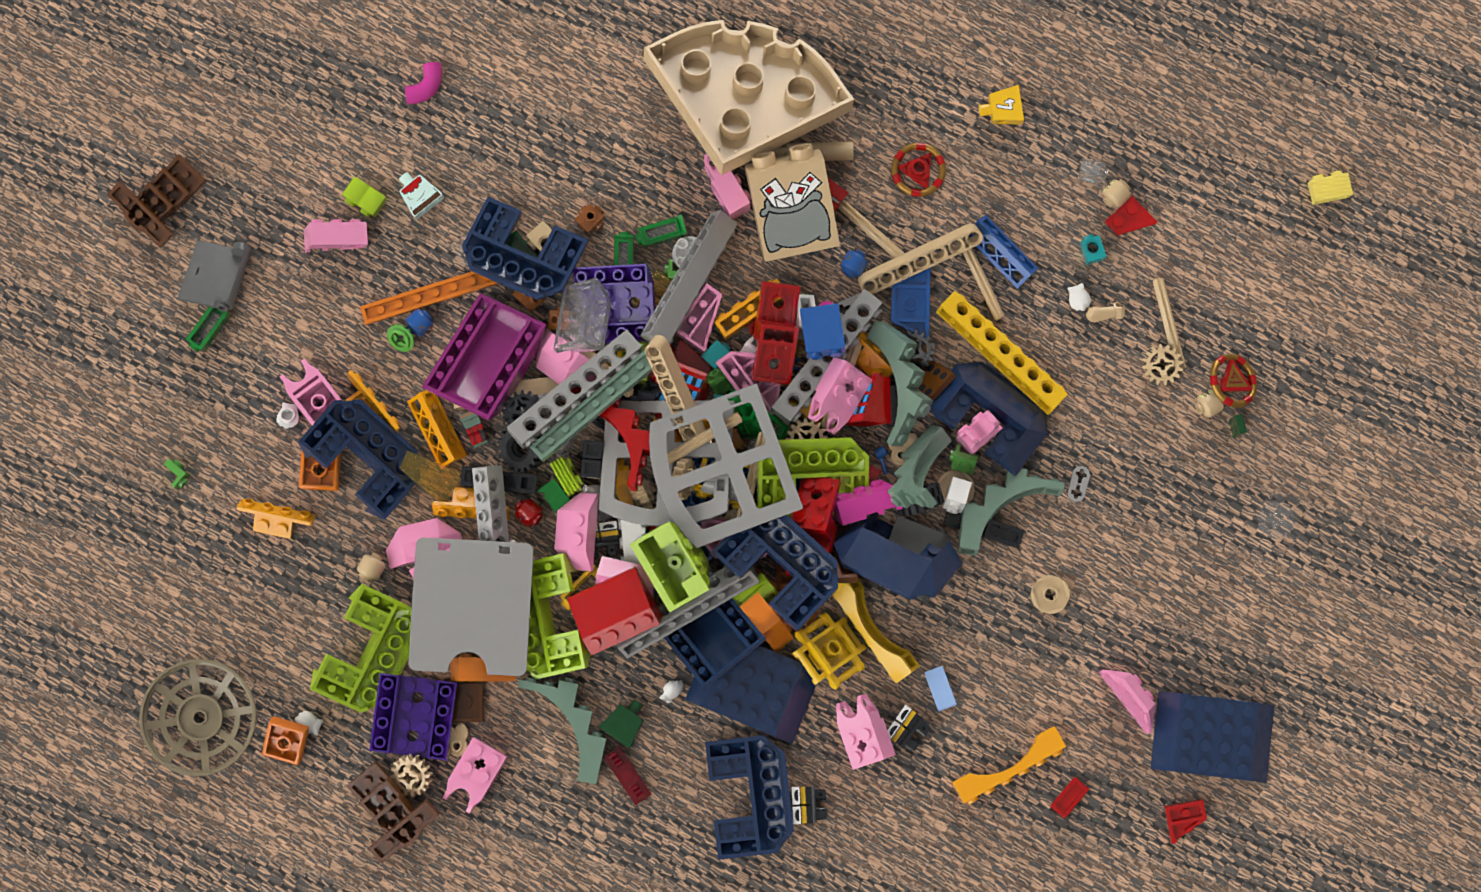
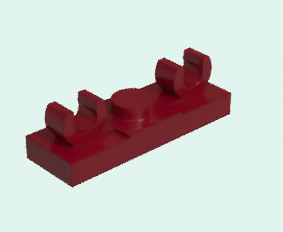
(627, 775)

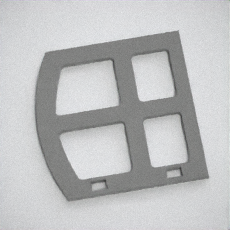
(730, 464)
(655, 517)

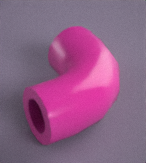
(428, 86)

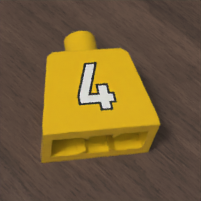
(1004, 107)

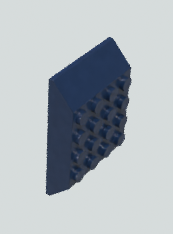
(715, 642)
(761, 693)
(1212, 736)

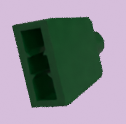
(624, 723)

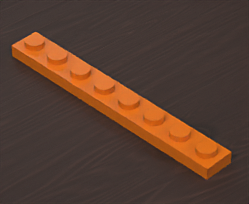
(424, 297)

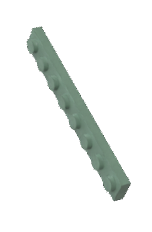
(592, 407)

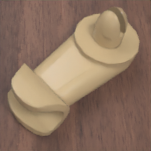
(1098, 314)

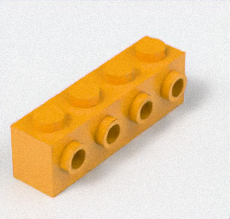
(741, 315)

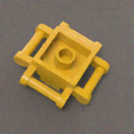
(830, 650)

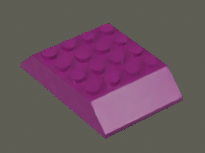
(486, 357)

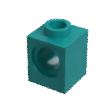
(1089, 257)
(714, 353)

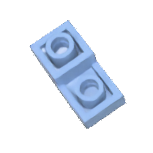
(940, 688)

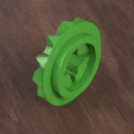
(394, 334)

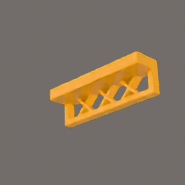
(438, 425)

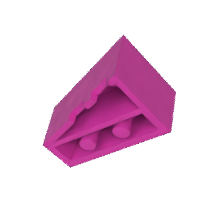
(863, 502)

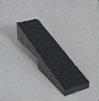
(993, 531)

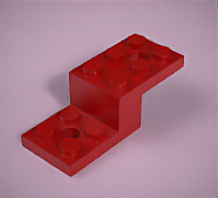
(776, 332)
(817, 514)

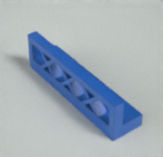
(1004, 248)

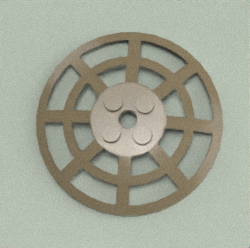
(186, 720)

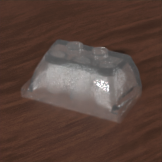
(583, 317)

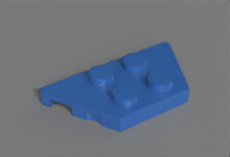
(912, 303)

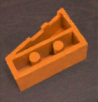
(767, 622)
(473, 669)

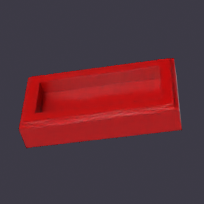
(1069, 797)

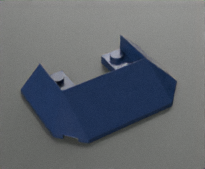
(531, 276)
(1022, 418)
(373, 441)
(797, 553)
(869, 553)
(769, 794)

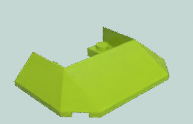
(812, 459)
(548, 652)
(384, 653)

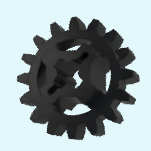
(923, 354)
(513, 407)

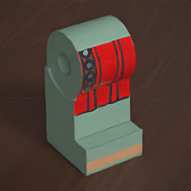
(474, 429)

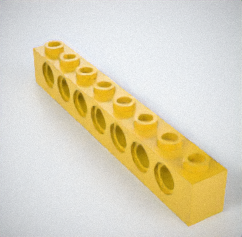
(1003, 362)

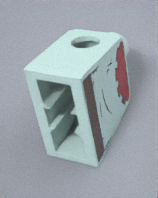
(419, 194)

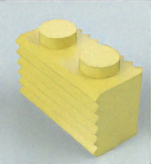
(1330, 188)

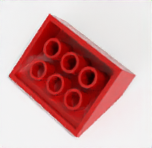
(614, 610)

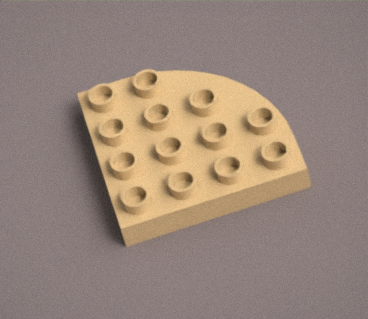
(745, 88)

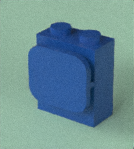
(822, 331)

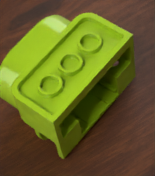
(673, 564)

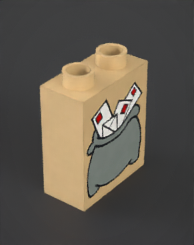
(792, 202)

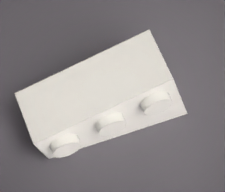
(630, 532)

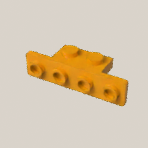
(872, 358)
(368, 397)
(462, 505)
(275, 519)

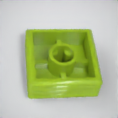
(564, 471)

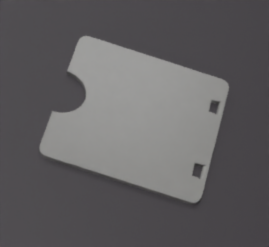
(471, 604)

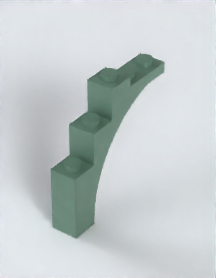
(908, 378)
(916, 464)
(995, 497)
(590, 746)

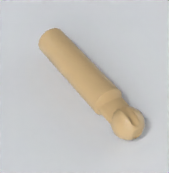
(830, 150)

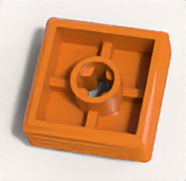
(311, 480)
(275, 743)

